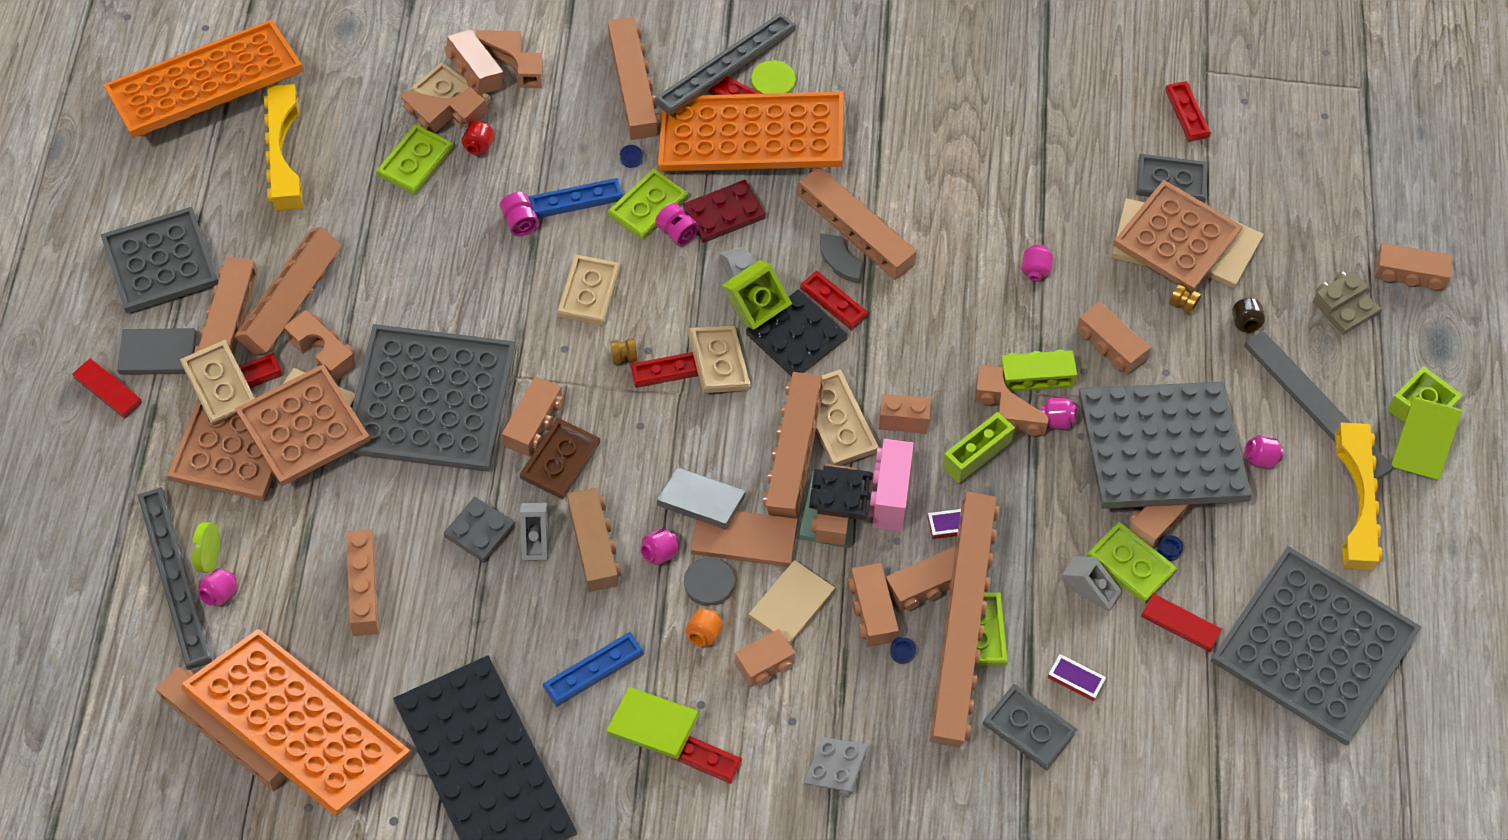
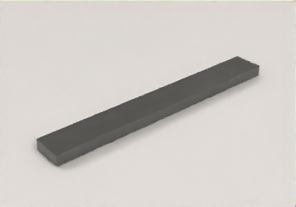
(724, 64)
(1305, 391)
(174, 579)

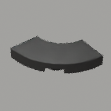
(839, 259)

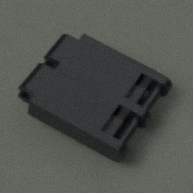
(838, 492)

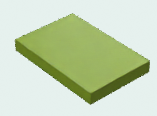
(415, 159)
(642, 204)
(1426, 438)
(1132, 562)
(993, 642)
(653, 722)

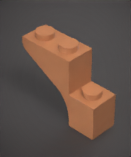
(507, 48)
(436, 111)
(1022, 415)

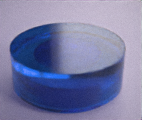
(631, 156)
(1170, 547)
(902, 650)

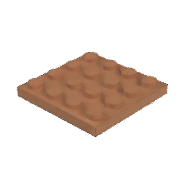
(1177, 235)
(302, 425)
(220, 458)

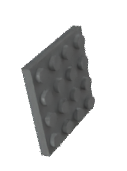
(159, 259)

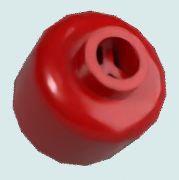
(478, 138)

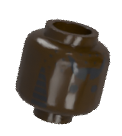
(1248, 315)

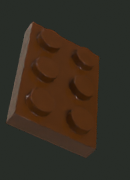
(560, 458)

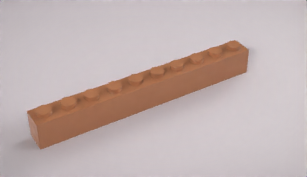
(963, 620)

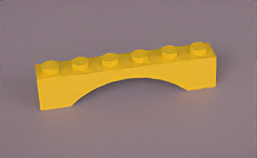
(282, 112)
(1354, 449)

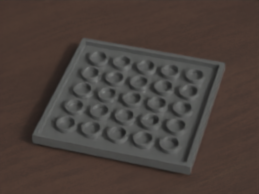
(432, 396)
(1163, 445)
(1316, 645)

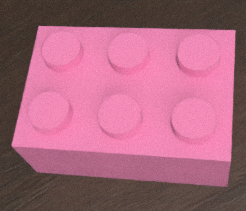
(890, 484)

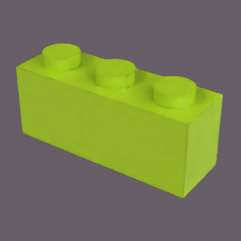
(1039, 370)
(978, 447)

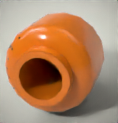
(704, 627)

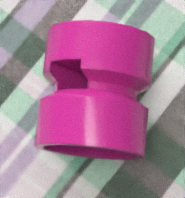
(519, 214)
(677, 224)

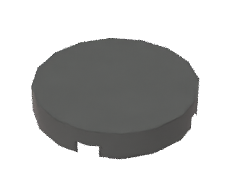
(708, 581)

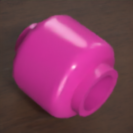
(1037, 262)
(1060, 413)
(1263, 451)
(659, 546)
(217, 587)

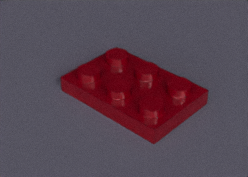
(725, 210)

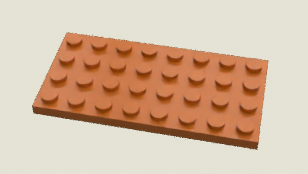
(202, 78)
(754, 132)
(296, 721)

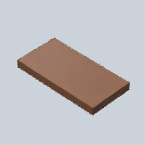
(748, 538)

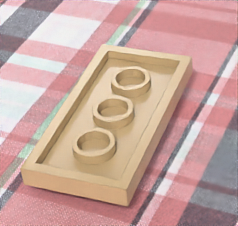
(842, 424)

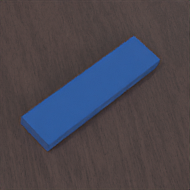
(576, 198)
(593, 669)

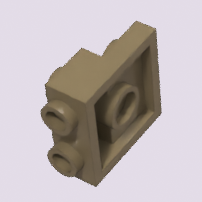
(1346, 302)

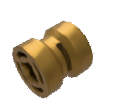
(1184, 298)
(623, 351)

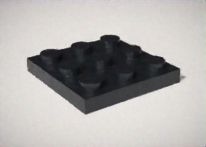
(798, 335)

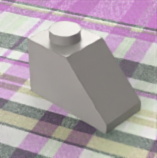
(736, 261)
(534, 531)
(1092, 581)

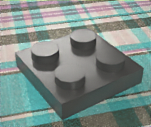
(479, 529)

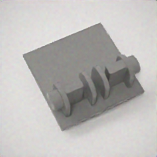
(836, 765)

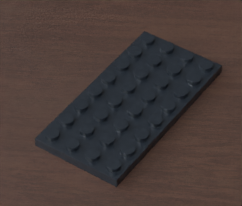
(482, 758)

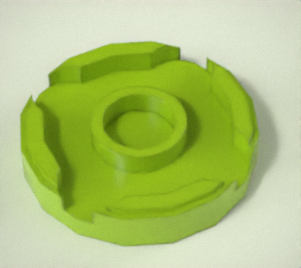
(773, 77)
(207, 547)

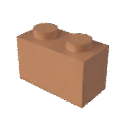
(904, 413)
(765, 658)

